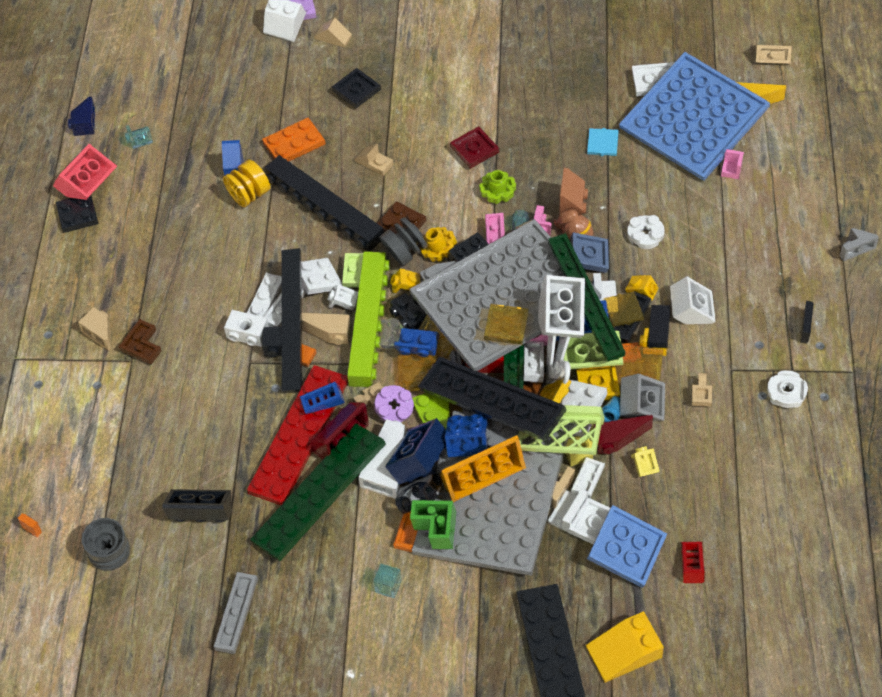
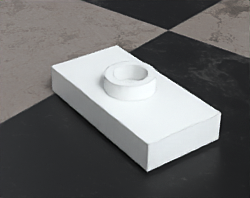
(588, 476)

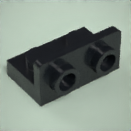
(467, 248)

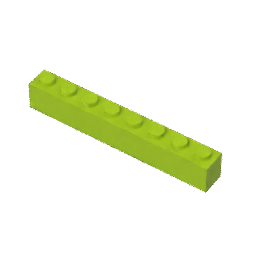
(367, 319)

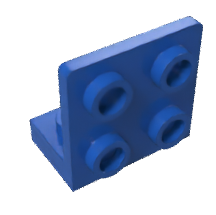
(466, 435)

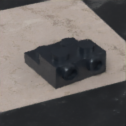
(407, 311)

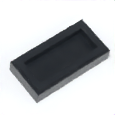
(807, 321)

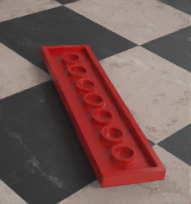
(292, 442)

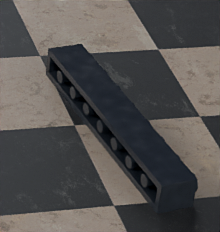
(324, 203)

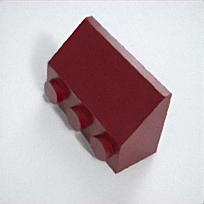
(337, 428)

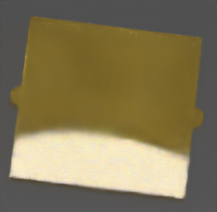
(624, 309)

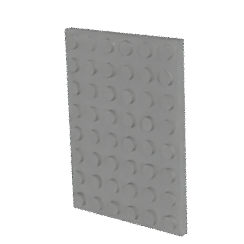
(500, 274)
(505, 520)

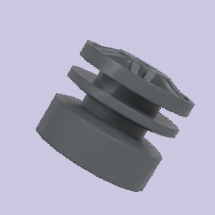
(403, 241)
(106, 544)

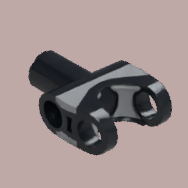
(419, 489)

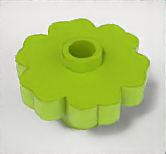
(497, 187)

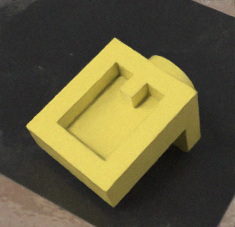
(645, 461)

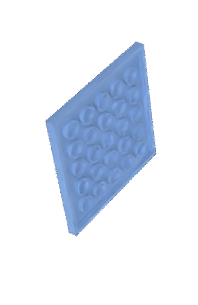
(694, 115)

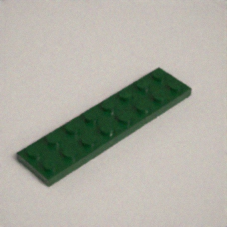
(317, 492)

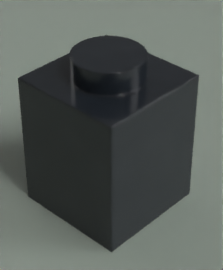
(272, 341)

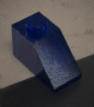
(83, 118)

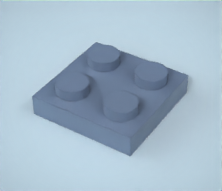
(591, 251)

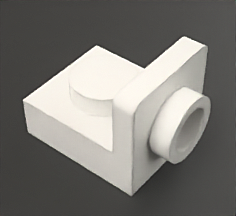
(343, 297)

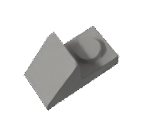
(858, 243)

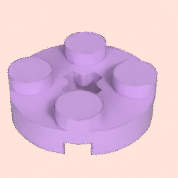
(402, 398)

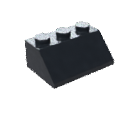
(198, 505)

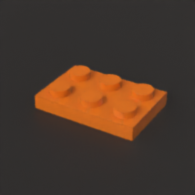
(294, 140)

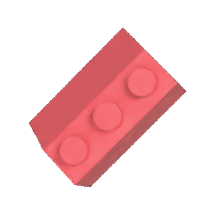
(84, 174)

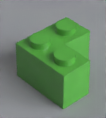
(438, 518)

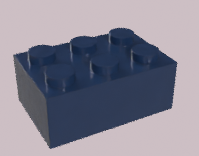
(417, 452)

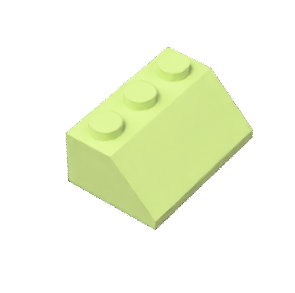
(586, 353)

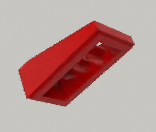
(692, 574)

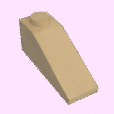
(328, 327)

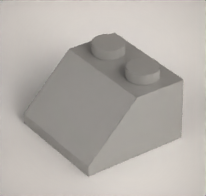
(642, 397)

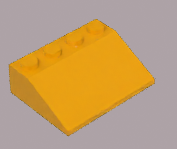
(483, 469)

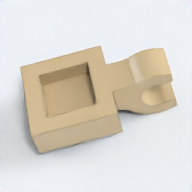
(702, 393)
(369, 394)

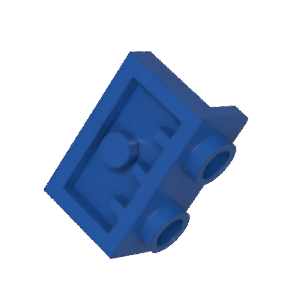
(417, 342)

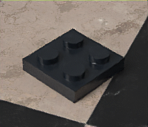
(356, 88)
(76, 213)

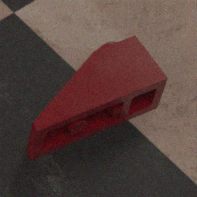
(619, 433)

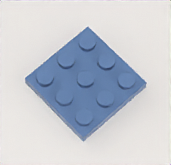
(627, 546)

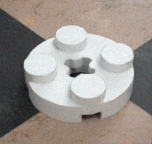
(649, 223)
(787, 399)

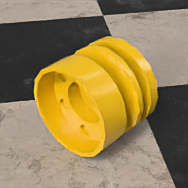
(246, 183)

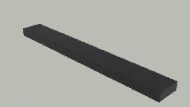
(291, 321)

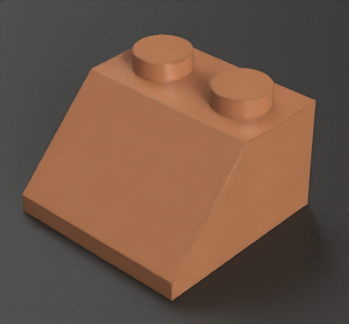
(573, 192)

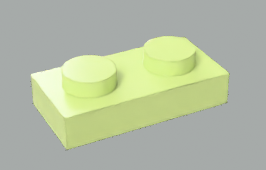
(352, 270)

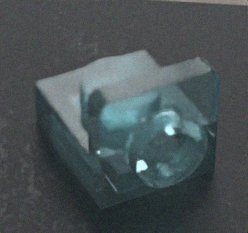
(138, 137)

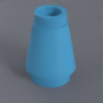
(612, 409)

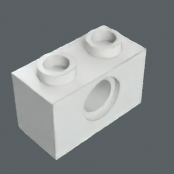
(237, 327)

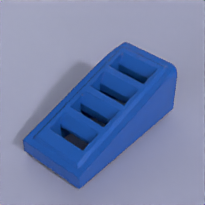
(323, 404)

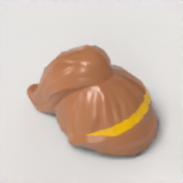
(572, 222)

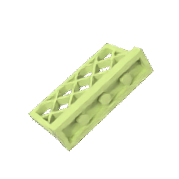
(581, 417)

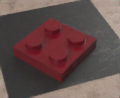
(474, 147)

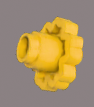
(439, 243)

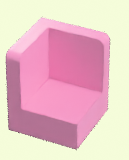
(732, 164)

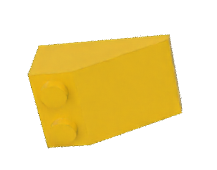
(625, 647)

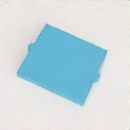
(602, 142)

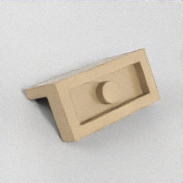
(773, 54)

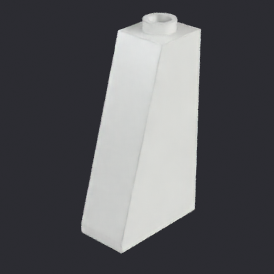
(375, 475)

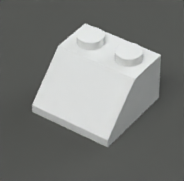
(283, 19)
(692, 302)

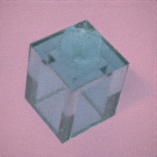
(387, 580)

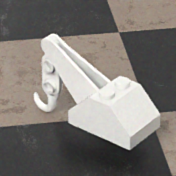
(563, 316)

